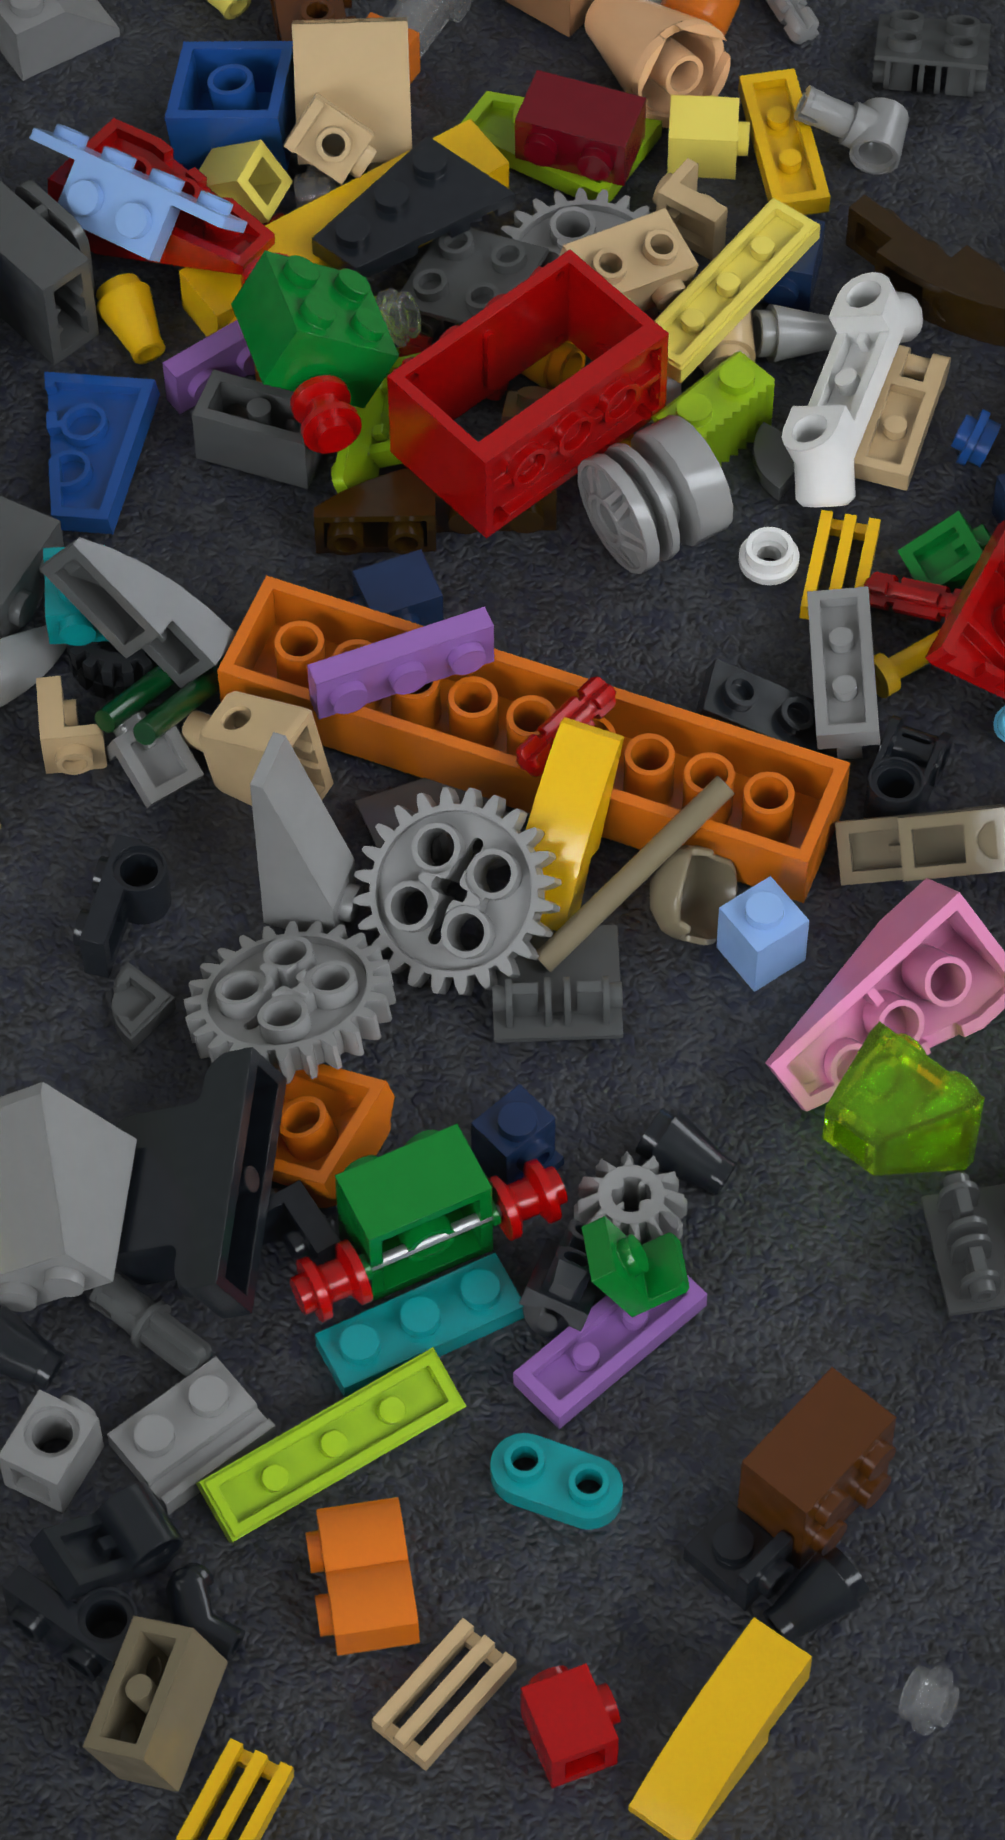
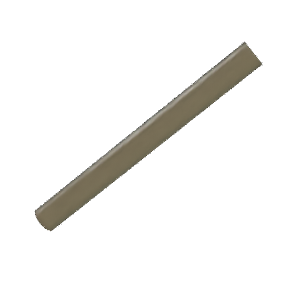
(634, 873)

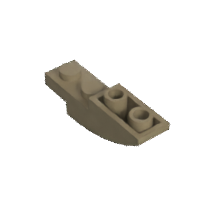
(922, 845)

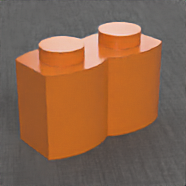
(366, 1577)

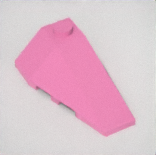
(919, 972)

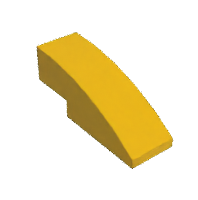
(573, 809)
(721, 1732)

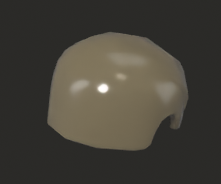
(689, 892)

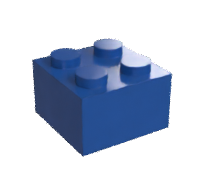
(231, 97)

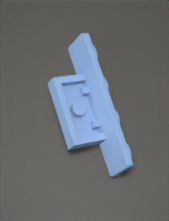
(125, 203)

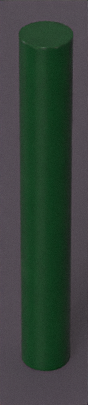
(133, 699)
(177, 707)

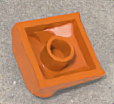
(328, 1127)

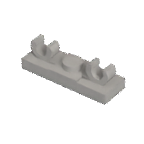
(843, 670)

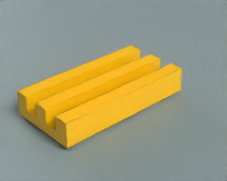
(847, 531)
(255, 1765)

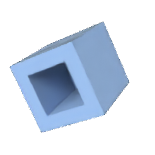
(762, 933)

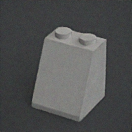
(59, 1197)

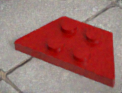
(974, 631)

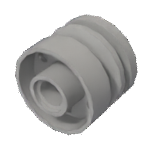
(655, 494)

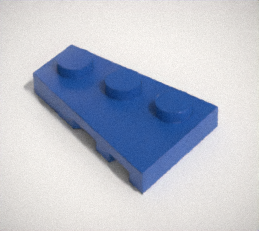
(95, 445)

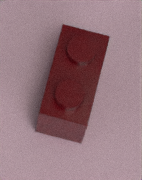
(580, 128)

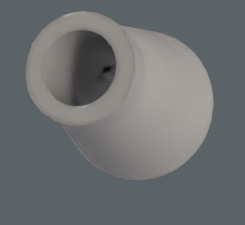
(790, 333)

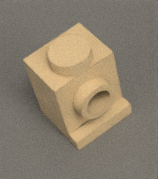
(324, 118)

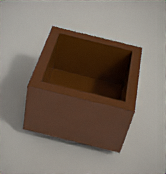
(819, 1466)

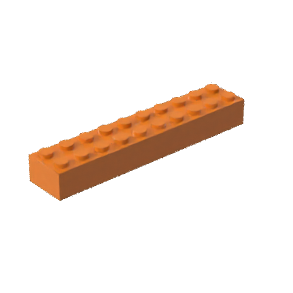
(472, 723)

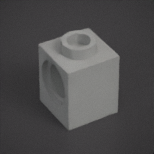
(52, 1476)

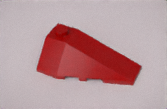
(192, 240)

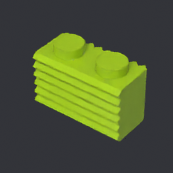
(726, 405)

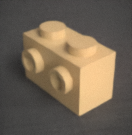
(641, 259)

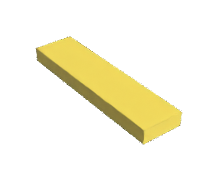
(734, 284)

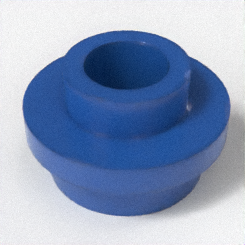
(975, 438)

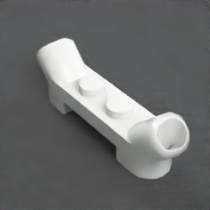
(827, 433)

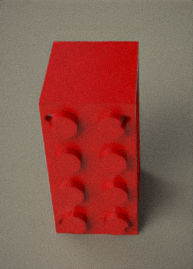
(549, 439)

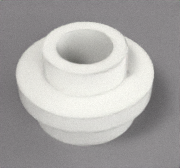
(769, 543)

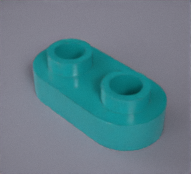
(552, 1483)

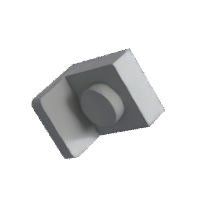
(154, 768)

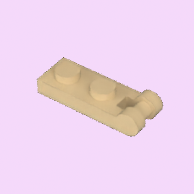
(901, 419)

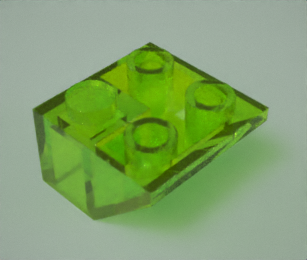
(903, 1109)

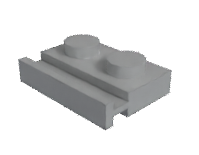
(191, 1433)

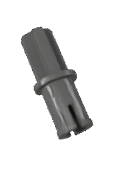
(151, 1325)

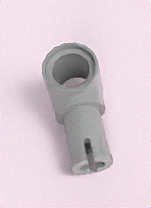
(870, 129)

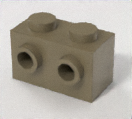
(155, 1703)

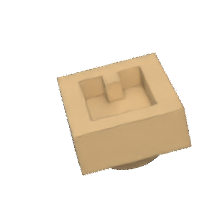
(696, 215)
(64, 743)

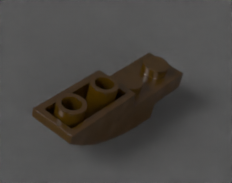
(954, 292)
(403, 516)

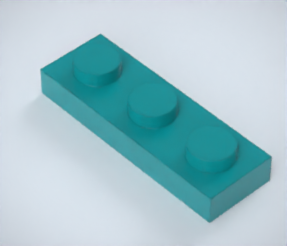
(435, 1315)

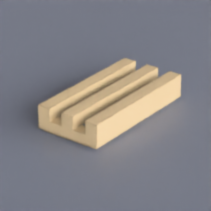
(480, 1650)

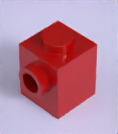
(570, 1723)

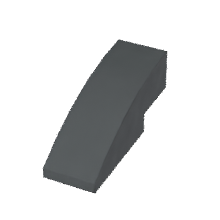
(140, 609)

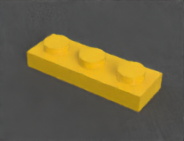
(781, 144)

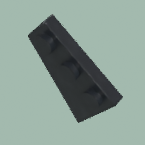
(407, 206)

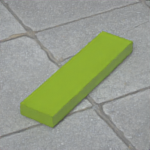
(330, 1445)

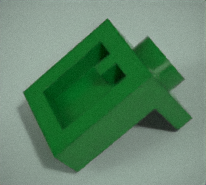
(946, 552)
(634, 1273)

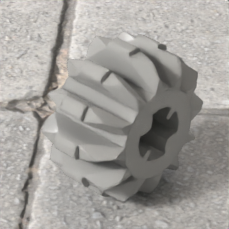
(633, 1186)

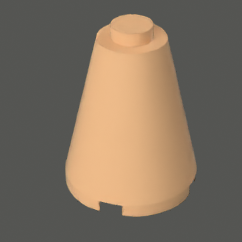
(658, 52)

